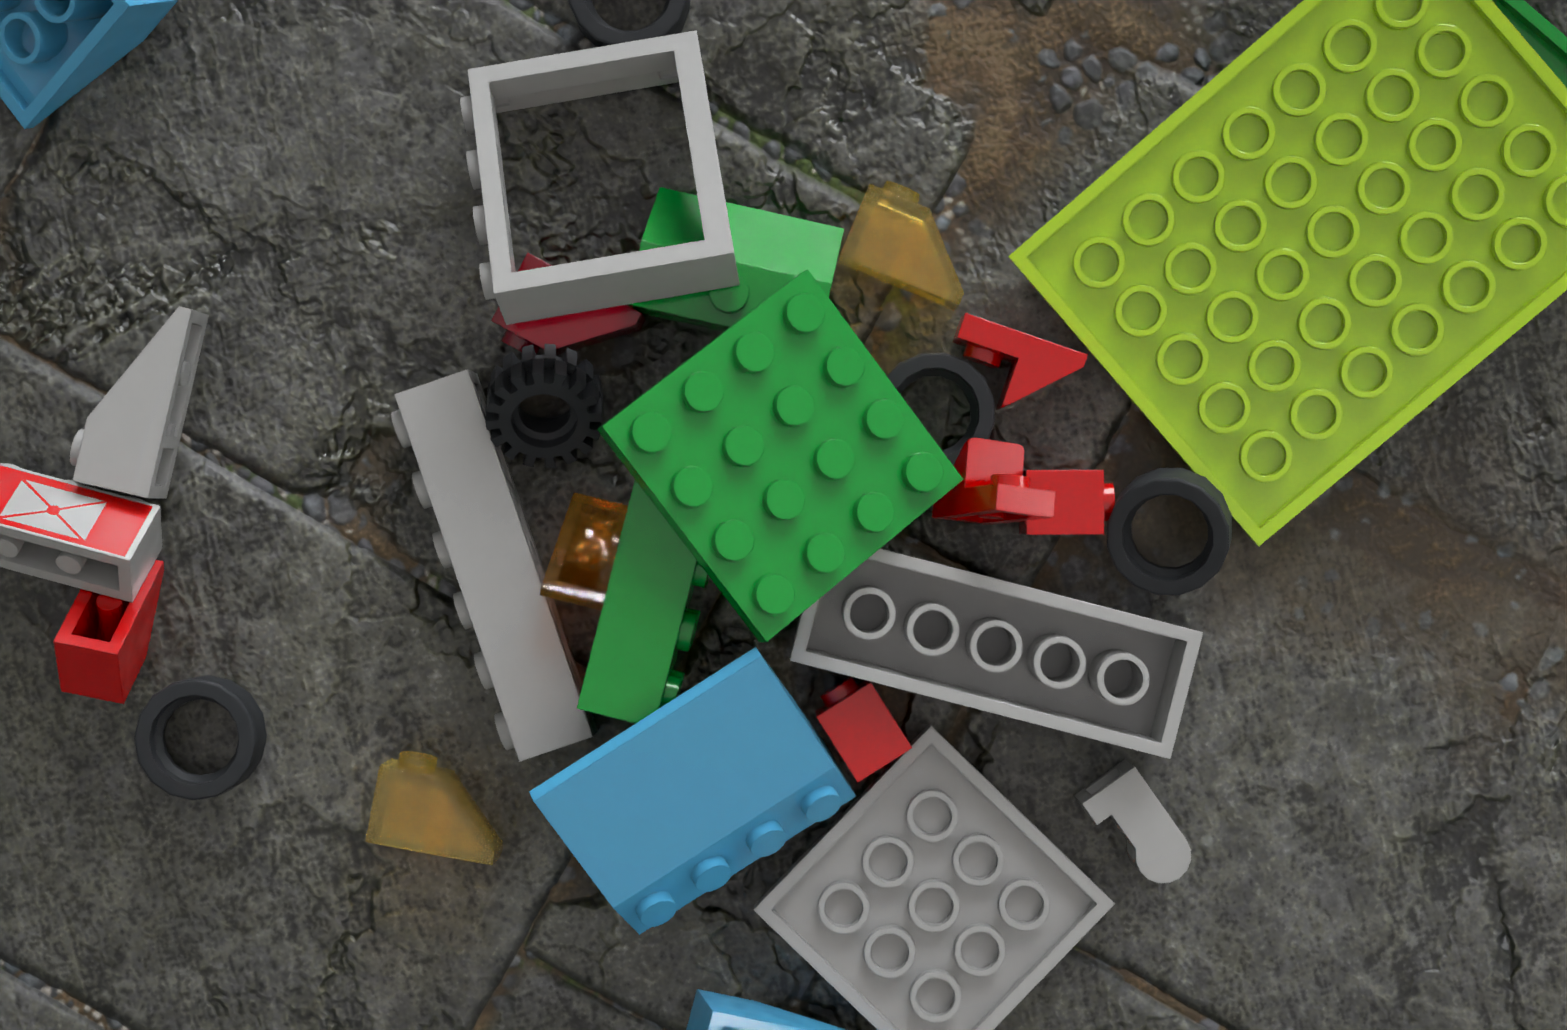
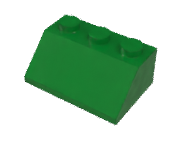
(767, 253)

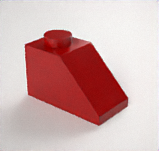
(106, 641)

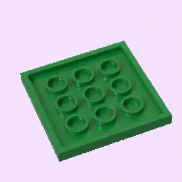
(781, 455)

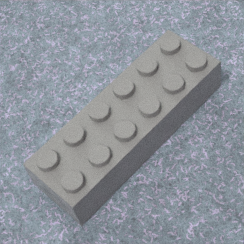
(1004, 650)

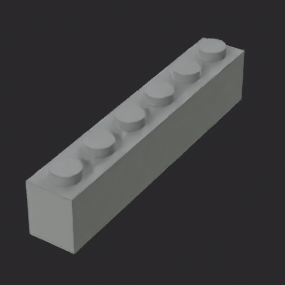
(495, 565)

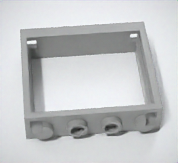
(614, 278)

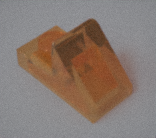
(585, 552)

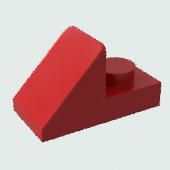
(1032, 359)
(993, 487)

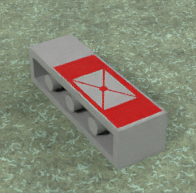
(76, 533)

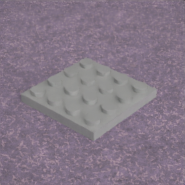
(933, 898)

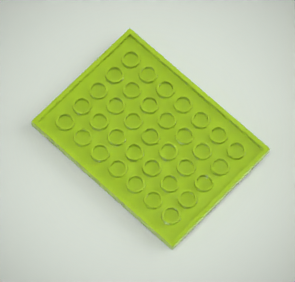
(1320, 241)

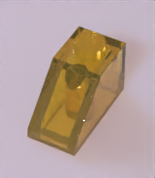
(901, 246)
(429, 812)

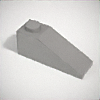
(139, 423)

